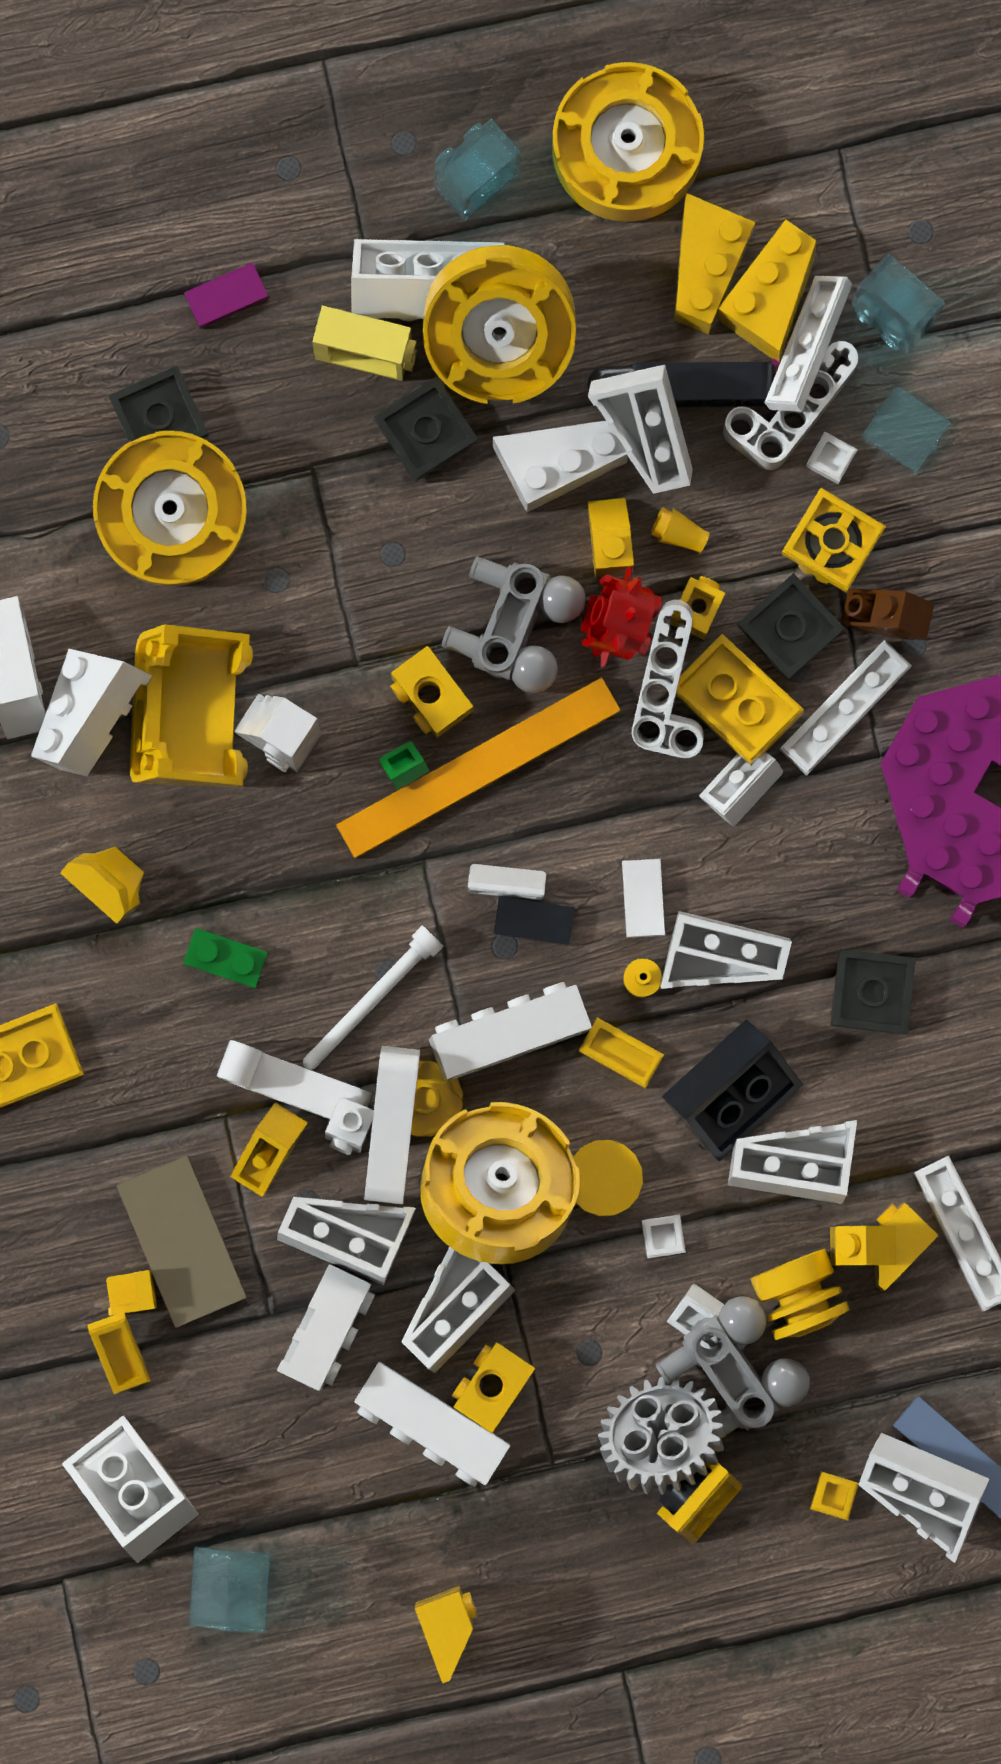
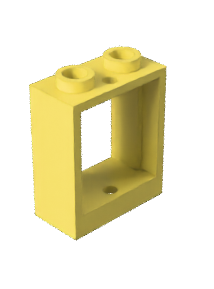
(364, 343)

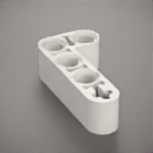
(777, 430)
(667, 676)
(286, 1081)
(392, 1124)

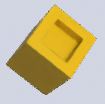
(131, 1292)

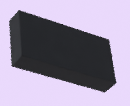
(533, 920)

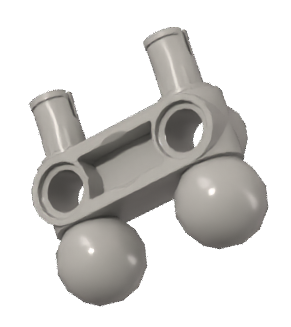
(512, 622)
(738, 1323)

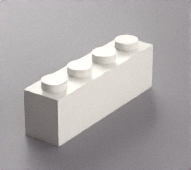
(510, 1032)
(432, 1424)

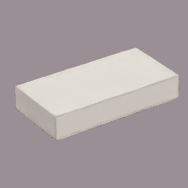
(643, 898)

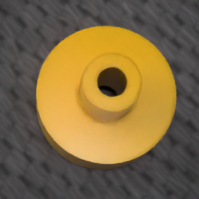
(639, 987)

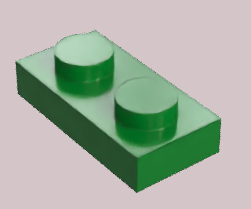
(225, 958)

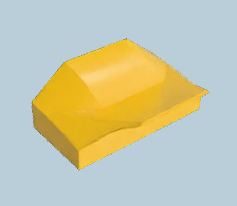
(107, 880)

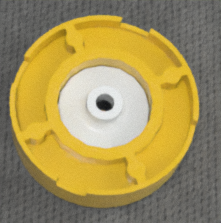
(636, 107)
(499, 324)
(164, 471)
(499, 1183)

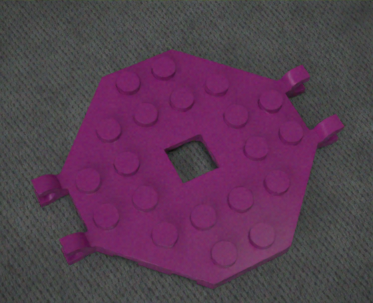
(931, 788)

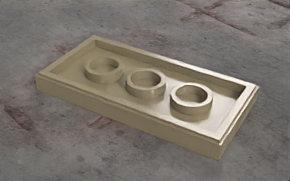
(181, 1241)

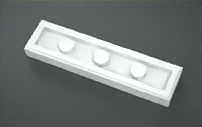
(808, 343)
(845, 707)
(963, 1230)

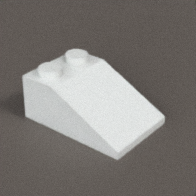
(130, 1489)

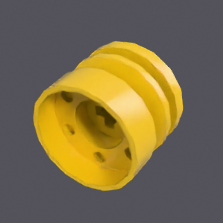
(800, 1295)

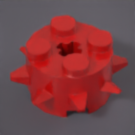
(620, 618)

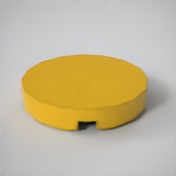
(434, 1100)
(608, 1177)

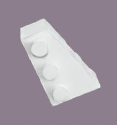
(924, 1490)

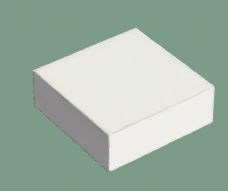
(831, 457)
(663, 1236)

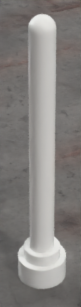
(422, 946)

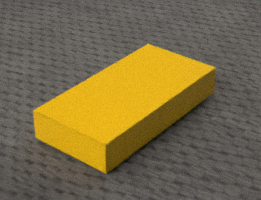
(621, 1053)
(118, 1352)

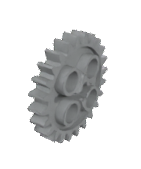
(692, 1440)

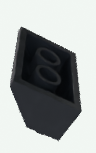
(732, 1089)

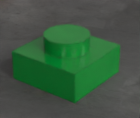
(403, 765)

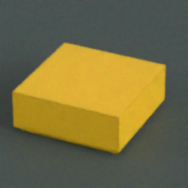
(834, 1495)

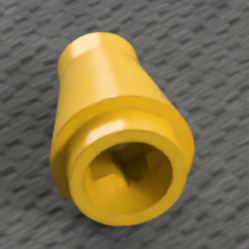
(677, 530)

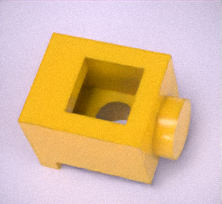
(706, 592)

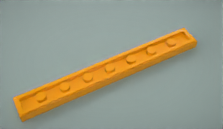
(478, 768)

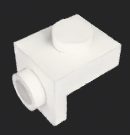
(349, 1126)

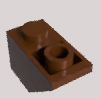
(888, 613)

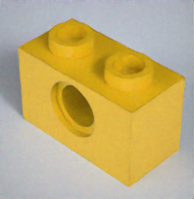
(423, 671)
(489, 1410)

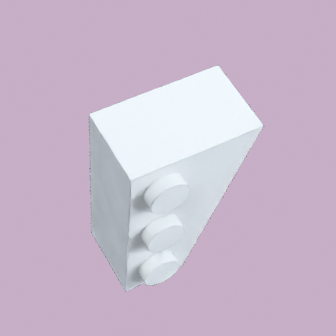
(647, 423)
(557, 459)
(20, 691)
(84, 709)
(280, 731)
(721, 952)
(796, 1163)
(347, 1234)
(454, 1308)
(326, 1328)

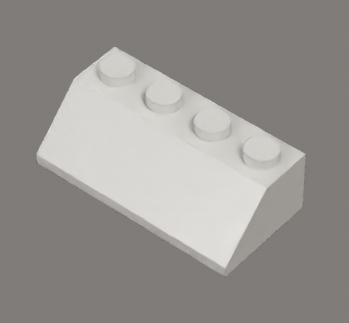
(396, 275)

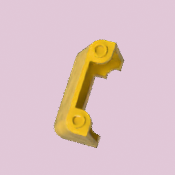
(187, 707)

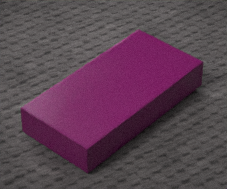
(226, 295)

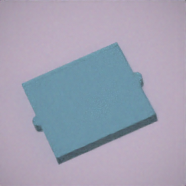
(906, 429)

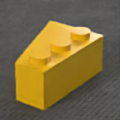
(708, 260)
(770, 291)

